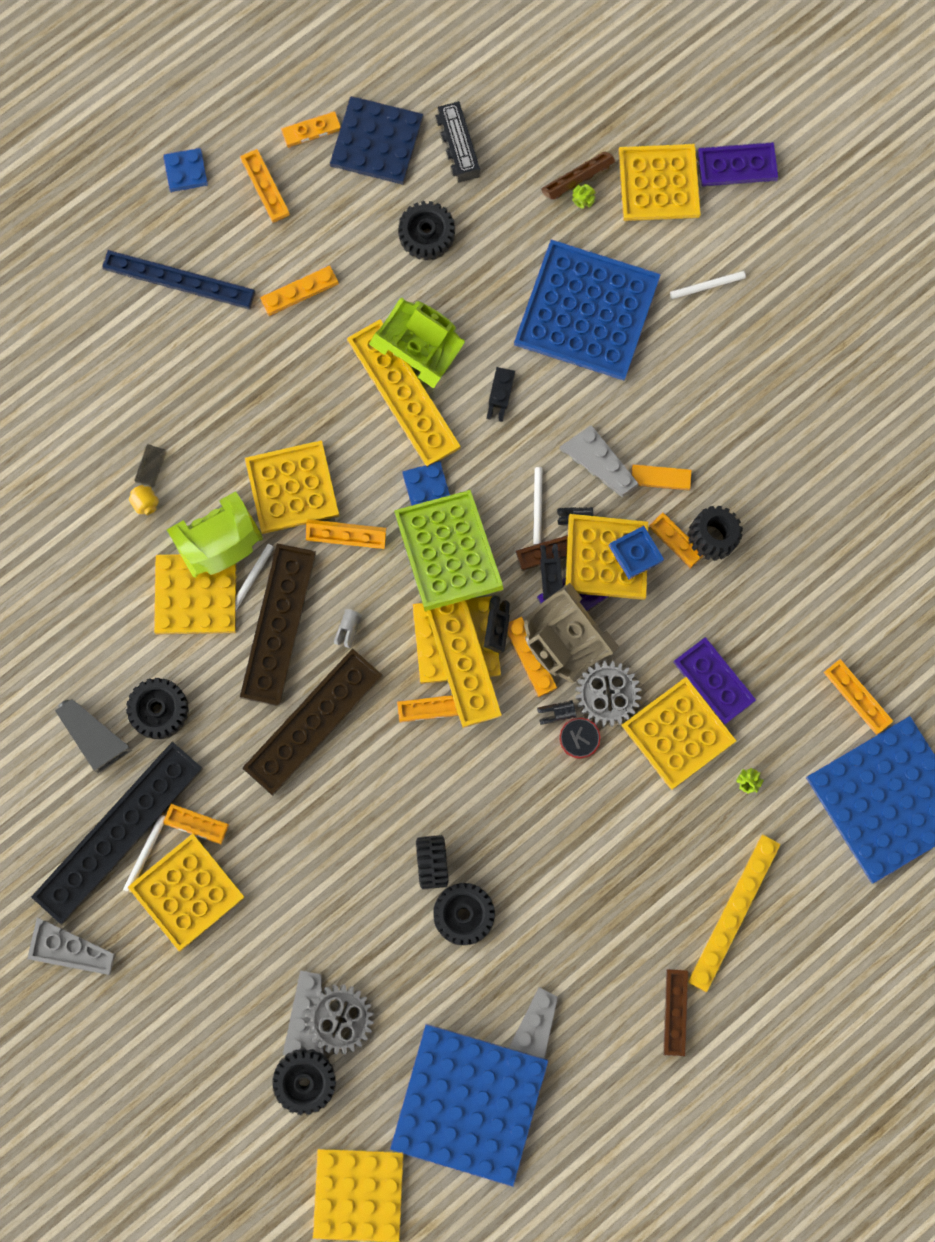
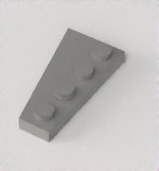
(596, 456)
(63, 948)
(536, 1025)
(297, 1035)

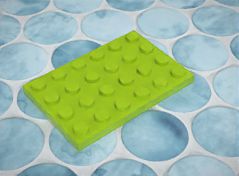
(448, 550)

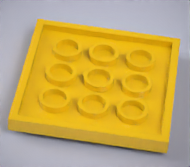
(659, 182)
(291, 486)
(591, 563)
(193, 603)
(429, 659)
(678, 733)
(186, 892)
(358, 1195)

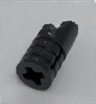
(573, 510)
(561, 712)

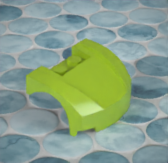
(419, 338)
(218, 538)

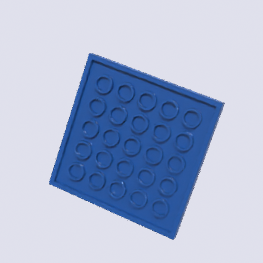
(587, 310)
(882, 798)
(469, 1105)

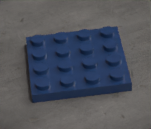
(376, 140)

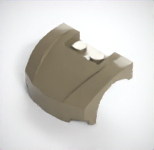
(566, 635)

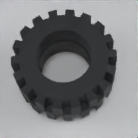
(725, 523)
(432, 862)

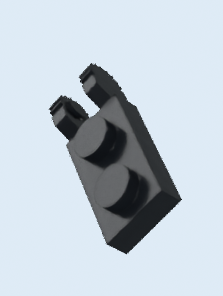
(500, 392)
(550, 572)
(497, 625)

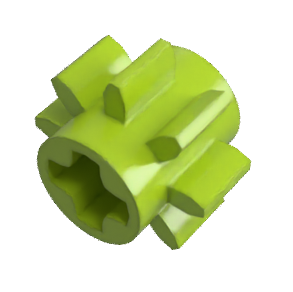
(583, 196)
(749, 780)

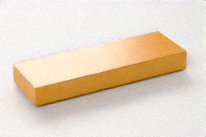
(662, 477)
(675, 539)

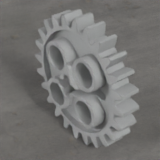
(590, 695)
(356, 1026)

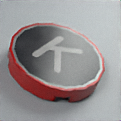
(579, 738)

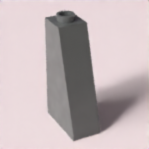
(92, 737)

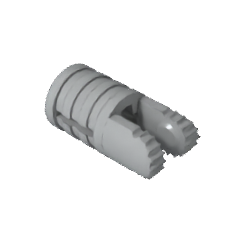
(350, 625)

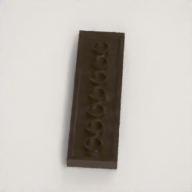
(278, 625)
(312, 722)

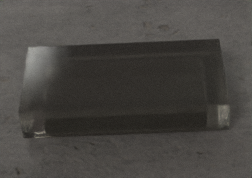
(150, 465)

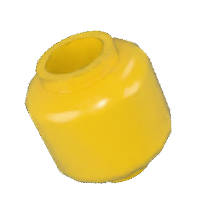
(143, 500)

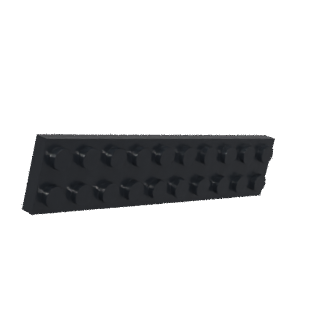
(116, 833)

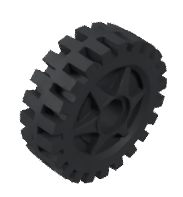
(426, 217)
(148, 695)
(469, 930)
(298, 1097)

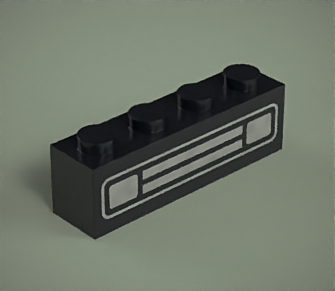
(458, 142)

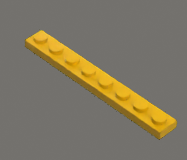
(734, 913)

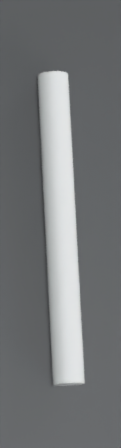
(707, 285)
(538, 505)
(253, 575)
(145, 852)

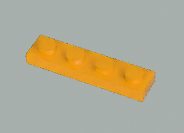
(264, 185)
(299, 290)
(345, 534)
(538, 675)
(858, 696)

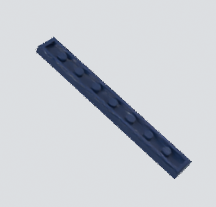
(178, 279)

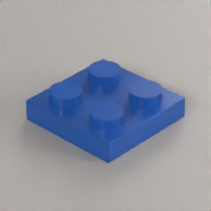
(185, 170)
(425, 483)
(636, 552)

